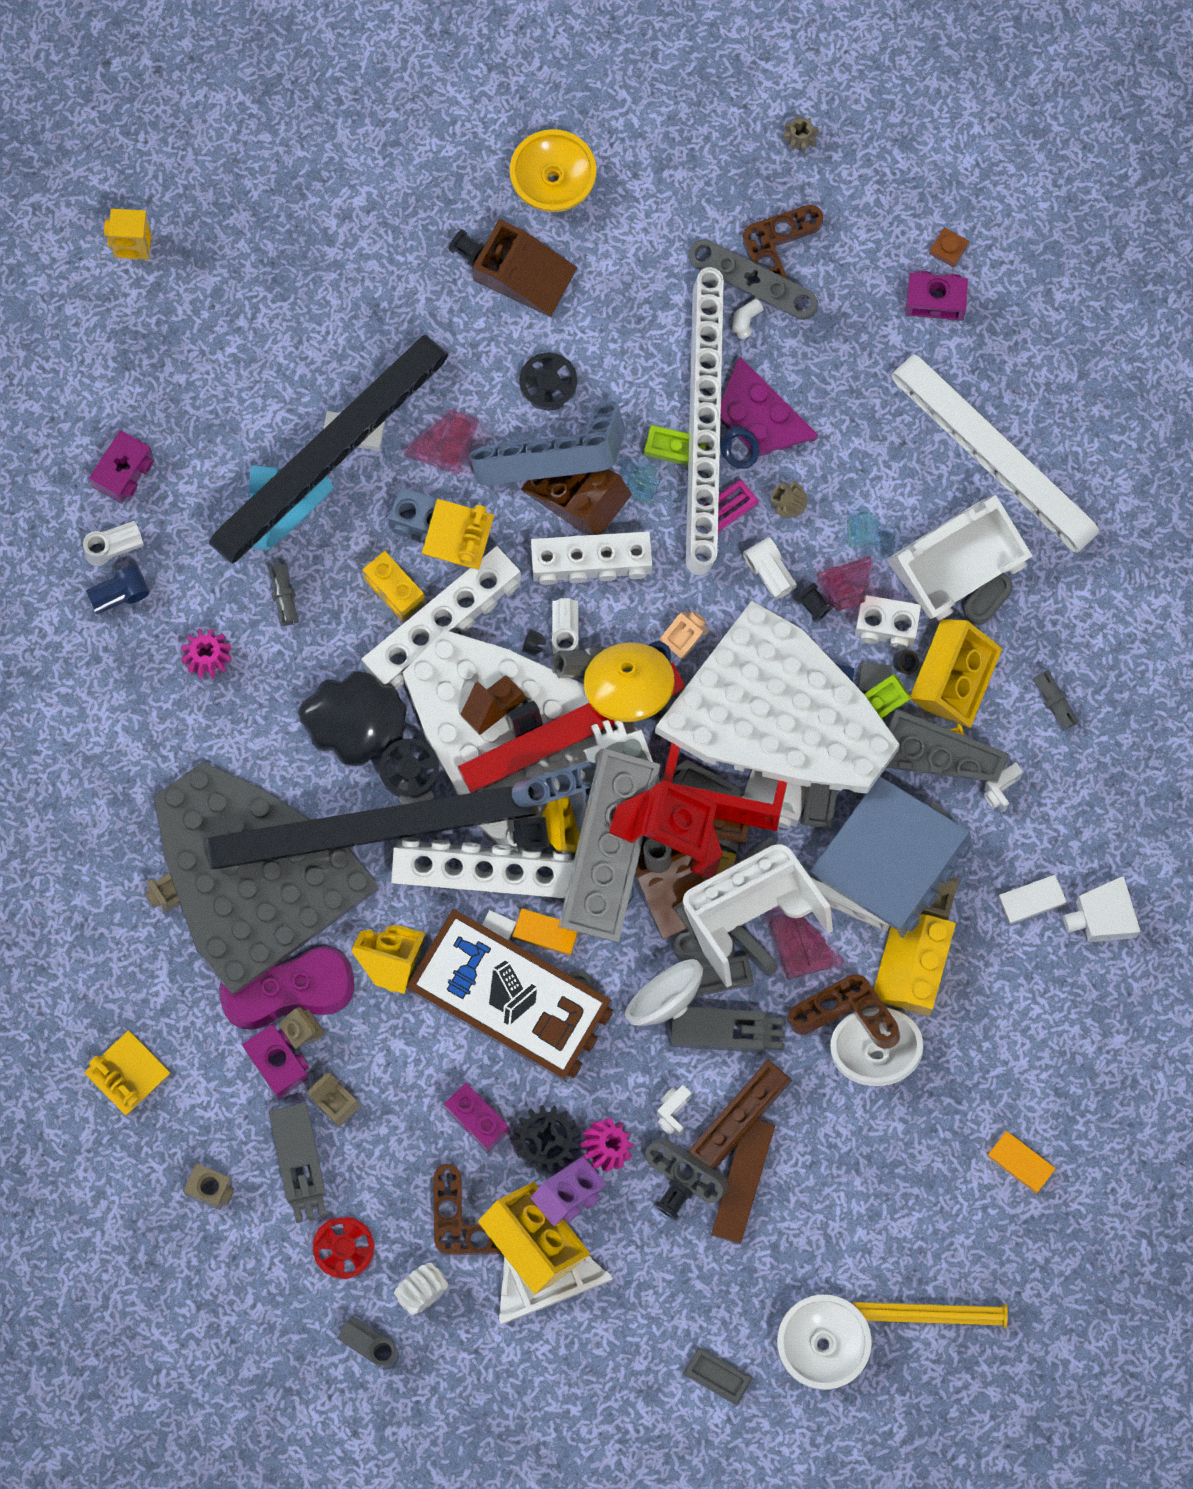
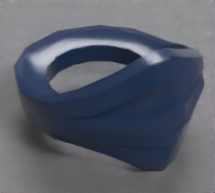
(726, 444)

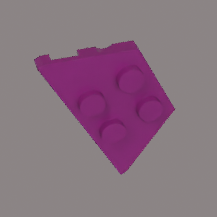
(760, 409)

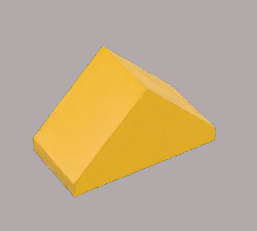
(561, 825)

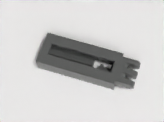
(714, 1030)
(297, 1149)

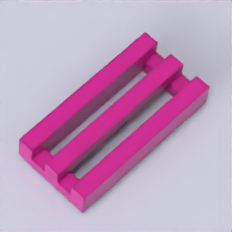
(753, 501)

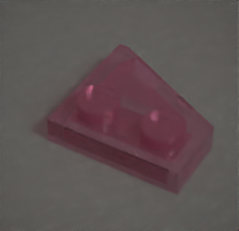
(446, 442)
(846, 583)
(802, 948)

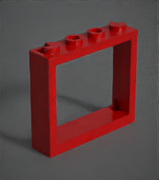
(732, 807)

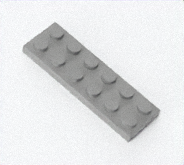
(604, 862)

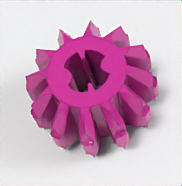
(203, 663)
(618, 1145)

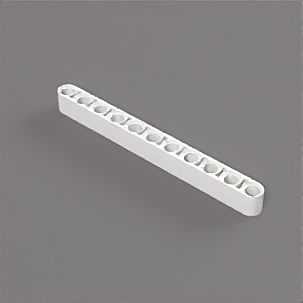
(701, 432)

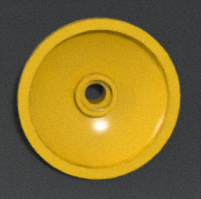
(555, 154)
(629, 694)

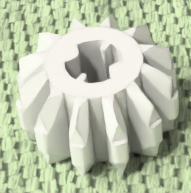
(421, 1288)

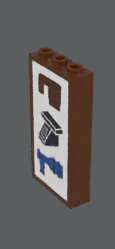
(510, 996)

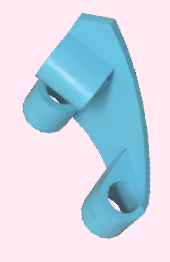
(258, 478)

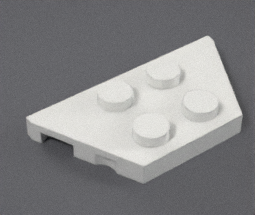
(519, 1300)

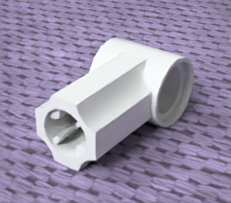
(116, 542)
(766, 562)
(565, 624)

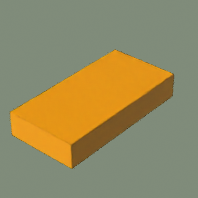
(544, 932)
(1021, 1162)

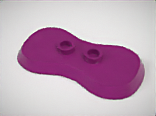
(312, 980)

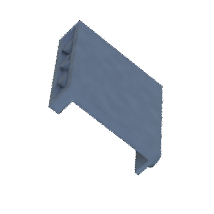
(893, 856)

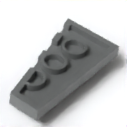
(942, 752)

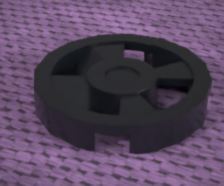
(547, 381)
(408, 768)

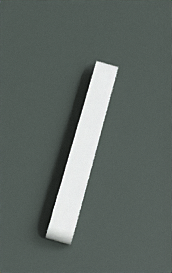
(995, 453)

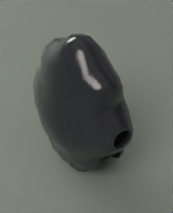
(354, 717)

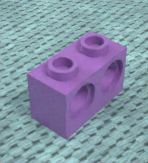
(569, 1191)

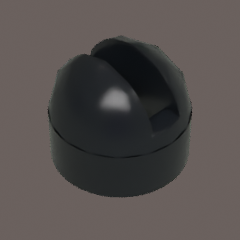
(532, 641)
(905, 661)

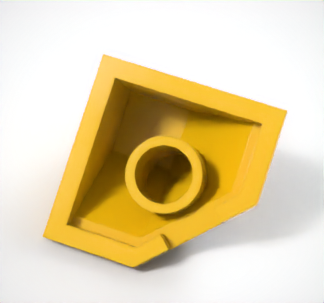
(389, 955)

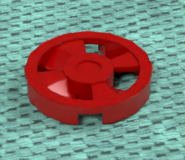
(343, 1248)

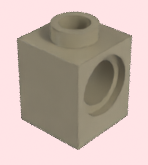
(198, 1178)

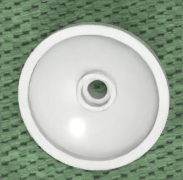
(666, 994)
(855, 1050)
(827, 1319)

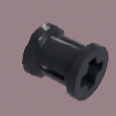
(466, 247)
(814, 602)
(673, 1199)

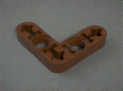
(771, 238)
(854, 1001)
(454, 1224)

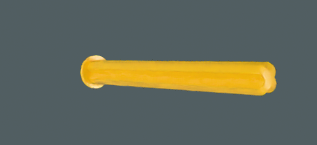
(934, 1313)

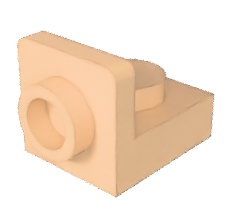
(684, 633)

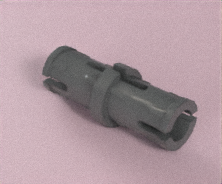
(283, 594)
(1055, 700)

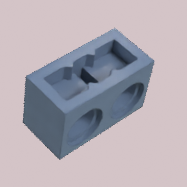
(421, 505)

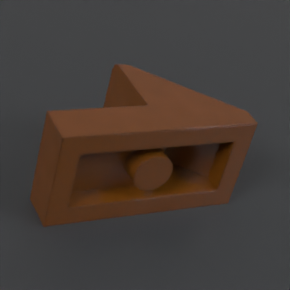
(490, 705)

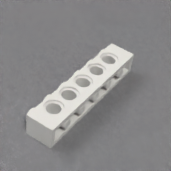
(493, 566)
(469, 877)

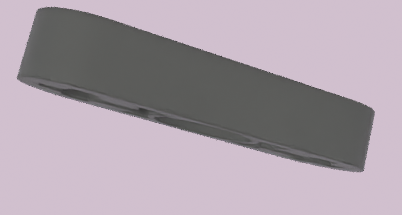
(699, 1168)

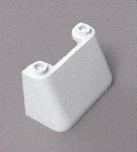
(960, 557)

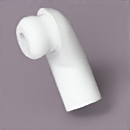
(743, 316)

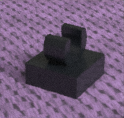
(525, 718)
(530, 834)

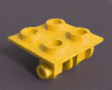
(458, 534)
(126, 1072)

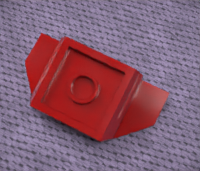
(674, 819)

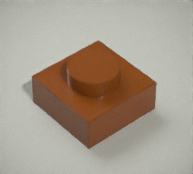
(949, 247)

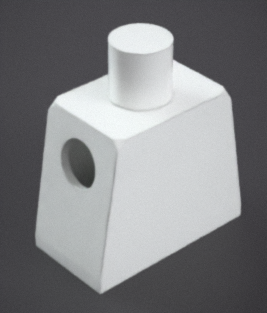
(1105, 913)

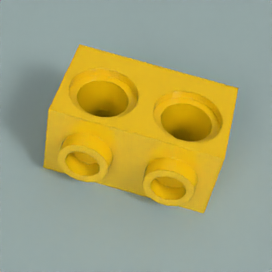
(128, 233)
(393, 586)

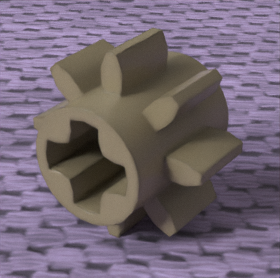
(804, 140)
(789, 499)

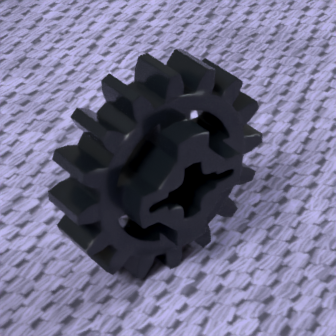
(560, 1142)

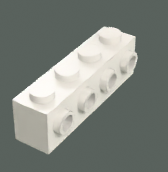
(591, 557)

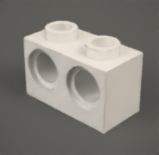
(888, 613)

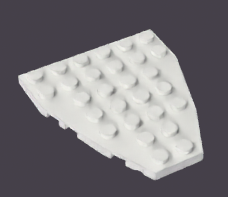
(440, 687)
(779, 709)

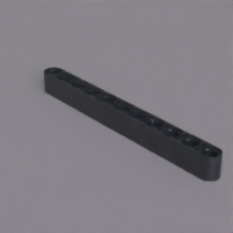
(328, 449)
(365, 827)

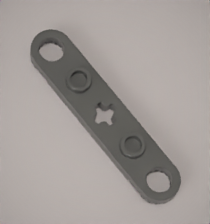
(772, 287)

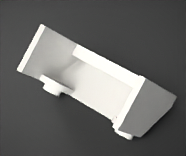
(747, 892)

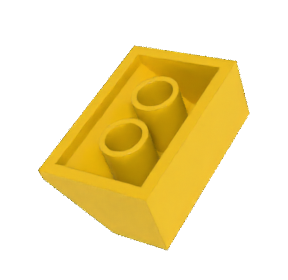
(956, 672)
(914, 965)
(530, 1241)

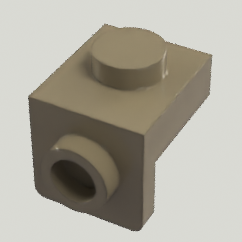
(162, 894)
(942, 906)
(301, 1028)
(333, 1099)

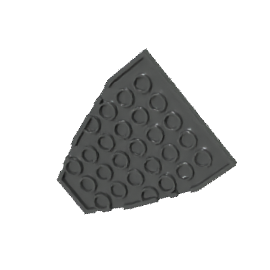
(253, 912)

